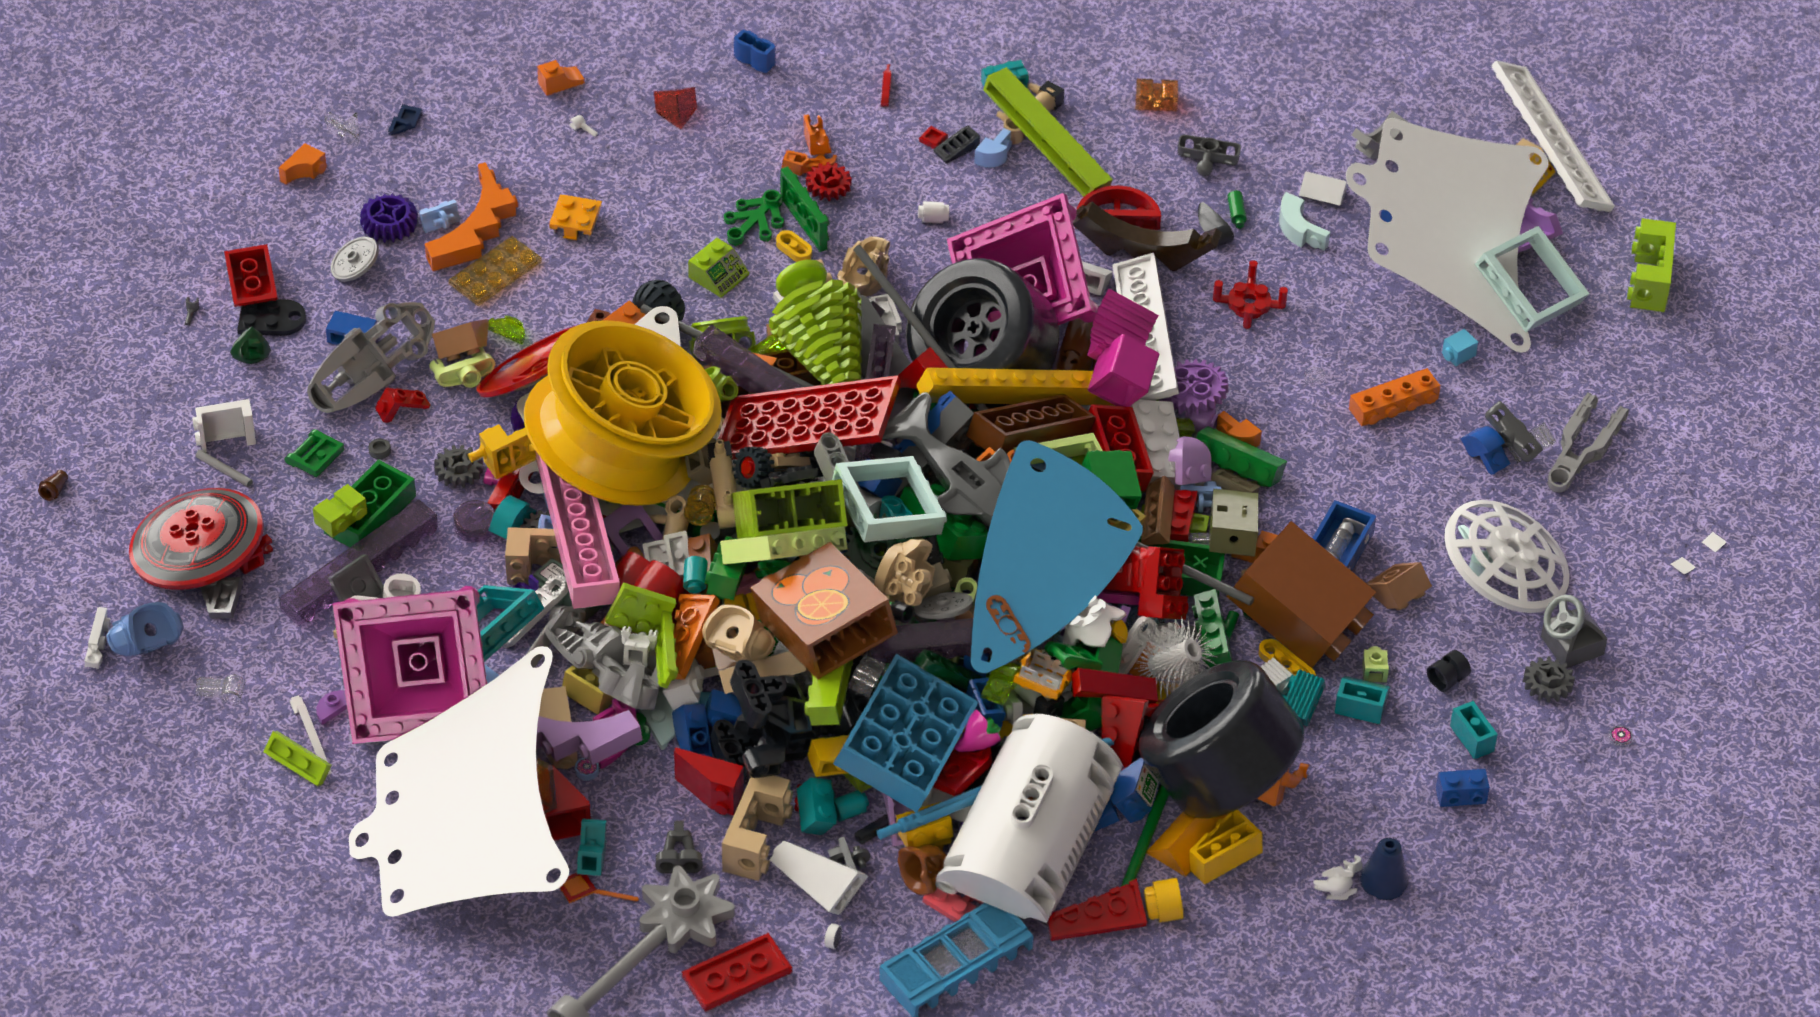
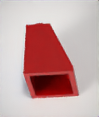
(570, 810)

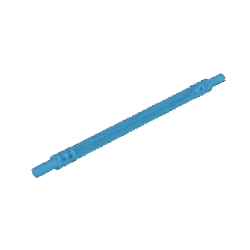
(937, 811)

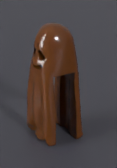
(1075, 348)

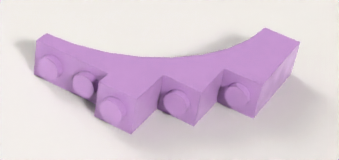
(593, 739)

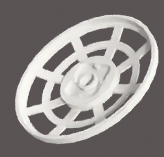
(1509, 550)

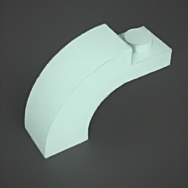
(1297, 228)

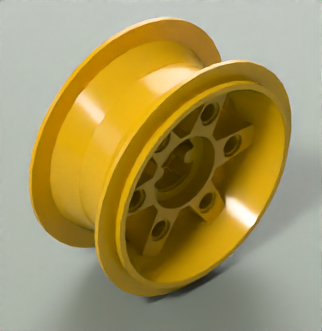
(621, 412)

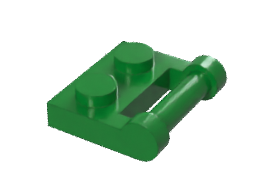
(319, 456)
(1073, 656)

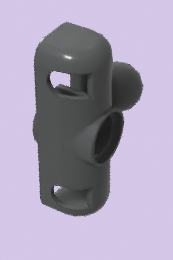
(1208, 152)
(1513, 432)

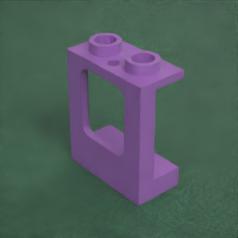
(620, 518)

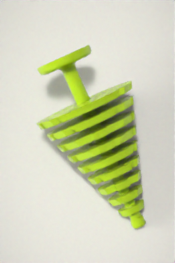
(819, 322)

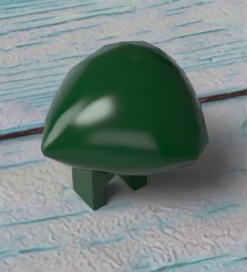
(250, 347)

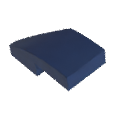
(406, 120)

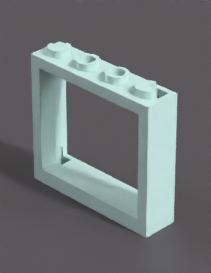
(1511, 294)
(893, 527)

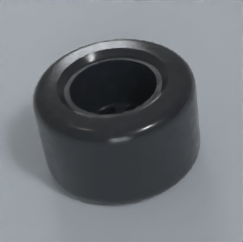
(957, 308)
(1221, 739)

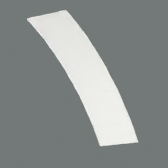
(1712, 541)

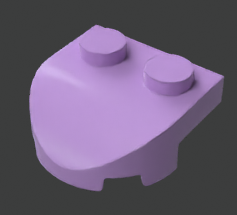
(1191, 461)

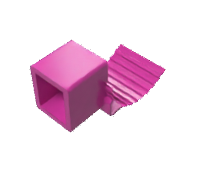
(1118, 346)

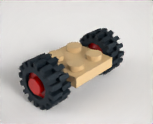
(755, 464)

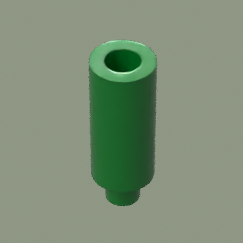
(1237, 208)

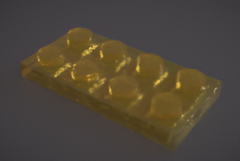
(495, 270)

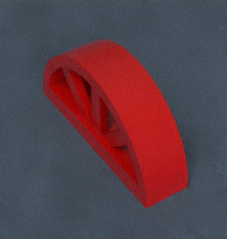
(1145, 216)

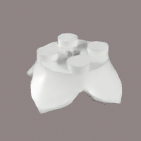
(1093, 624)

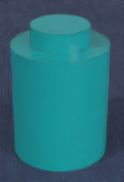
(694, 574)
(850, 805)

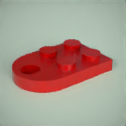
(962, 770)

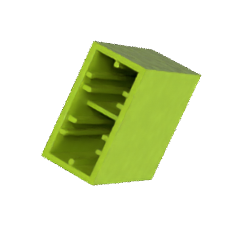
(789, 509)

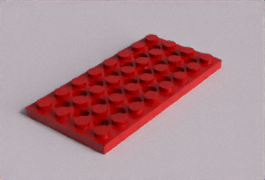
(798, 417)

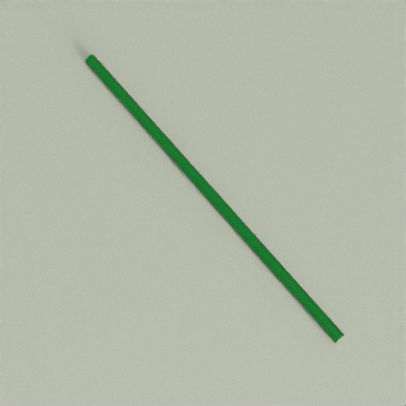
(1160, 800)

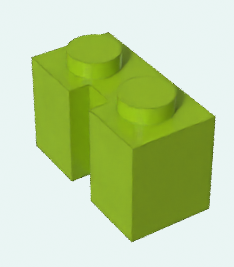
(340, 511)

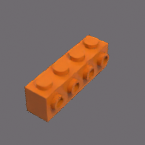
(1394, 397)

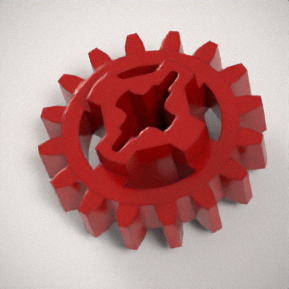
(828, 181)

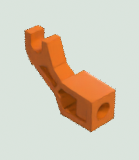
(800, 162)

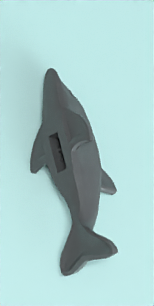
(969, 484)

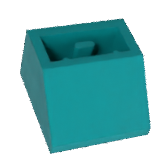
(1361, 699)

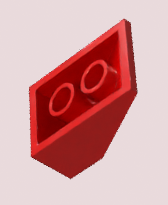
(250, 275)
(710, 779)

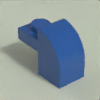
(1487, 444)

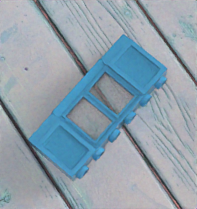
(952, 956)

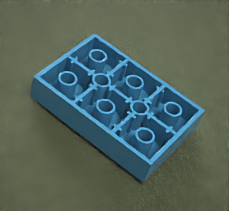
(906, 733)

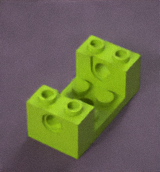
(1651, 282)

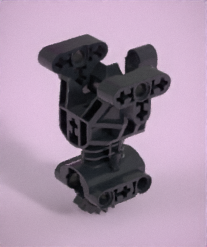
(774, 722)

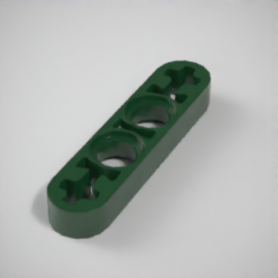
(946, 669)

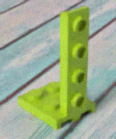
(646, 612)

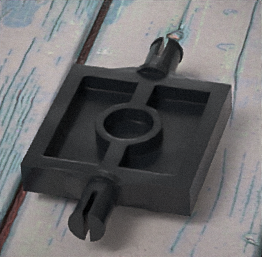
(792, 476)

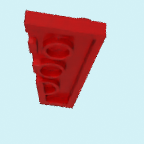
(1122, 723)
(1105, 913)

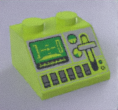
(717, 268)

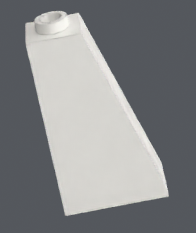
(819, 876)

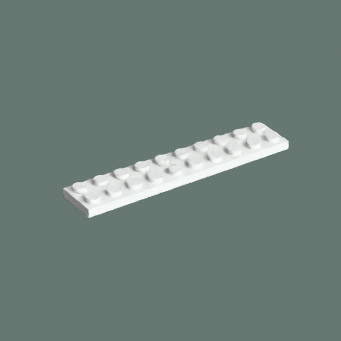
(1553, 136)
(1140, 282)

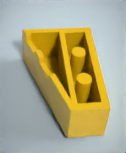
(1225, 847)

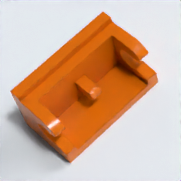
(816, 136)

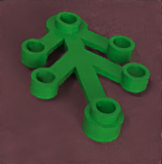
(770, 200)

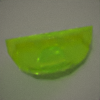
(508, 327)

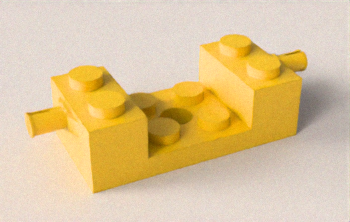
(503, 452)

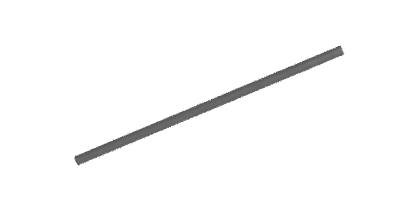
(904, 308)

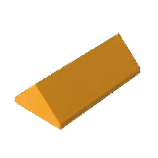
(1174, 844)

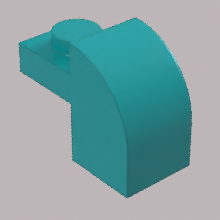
(510, 514)
(592, 847)

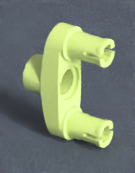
(457, 373)

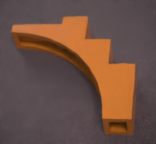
(483, 224)

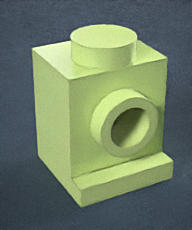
(1375, 660)

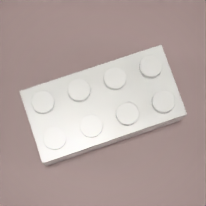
(1159, 434)

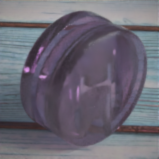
(473, 520)

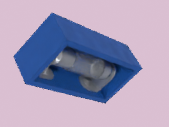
(1345, 532)

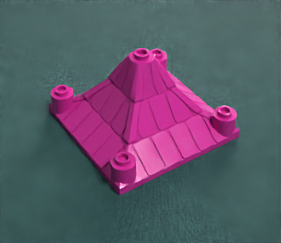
(1040, 248)
(407, 659)

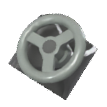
(1572, 633)

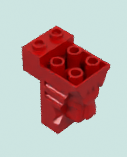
(1158, 578)

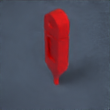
(886, 87)

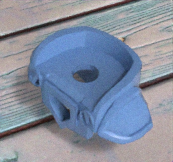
(128, 634)

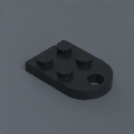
(272, 317)

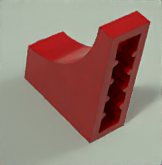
(912, 373)

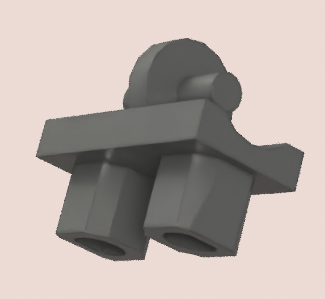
(842, 853)

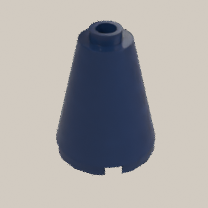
(1385, 871)

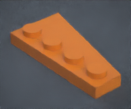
(688, 630)

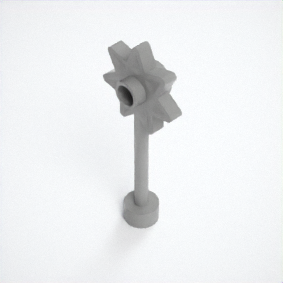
(676, 913)

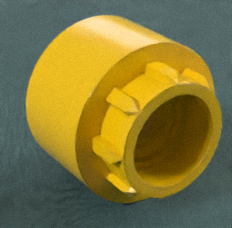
(1164, 900)

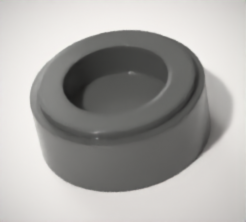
(379, 448)

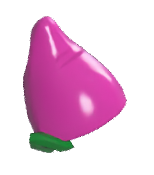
(978, 734)

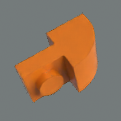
(1243, 431)

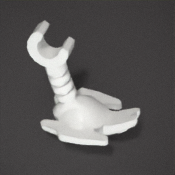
(1339, 880)

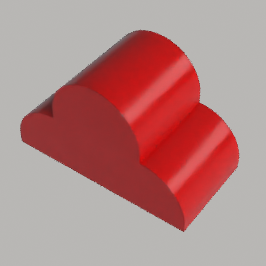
(651, 576)

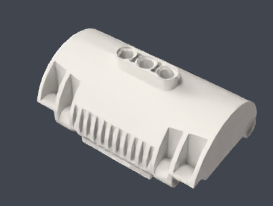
(1031, 861)

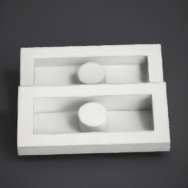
(669, 551)

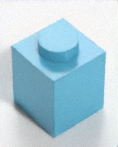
(1459, 347)

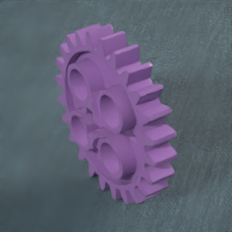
(1198, 387)

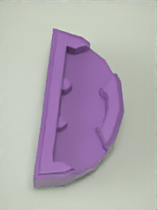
(331, 705)

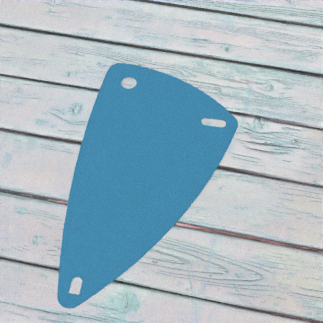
(1046, 551)

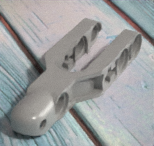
(1570, 464)

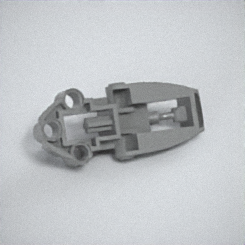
(364, 361)
(602, 650)

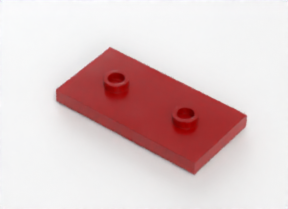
(736, 972)

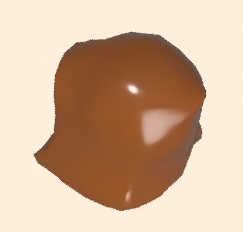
(916, 864)

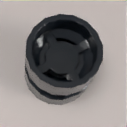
(1448, 670)

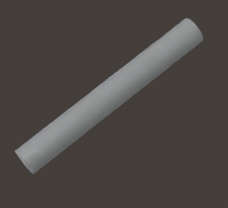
(227, 470)

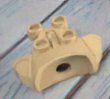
(878, 250)
(905, 572)
(752, 640)

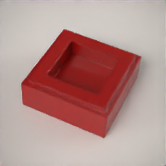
(933, 137)

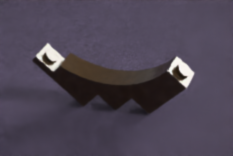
(1170, 247)

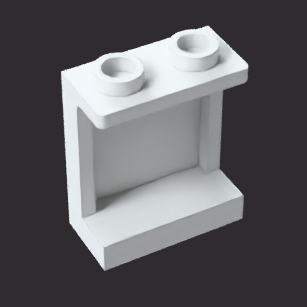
(224, 422)

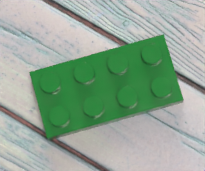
(804, 209)

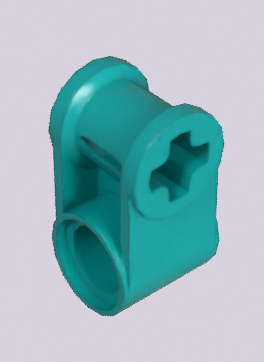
(893, 507)

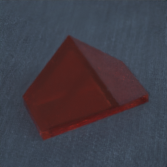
(676, 105)

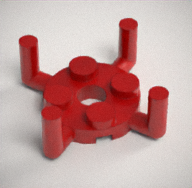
(1249, 290)

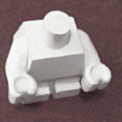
(638, 646)

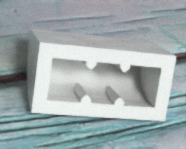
(1323, 188)
(1096, 278)

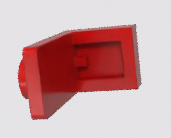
(394, 398)

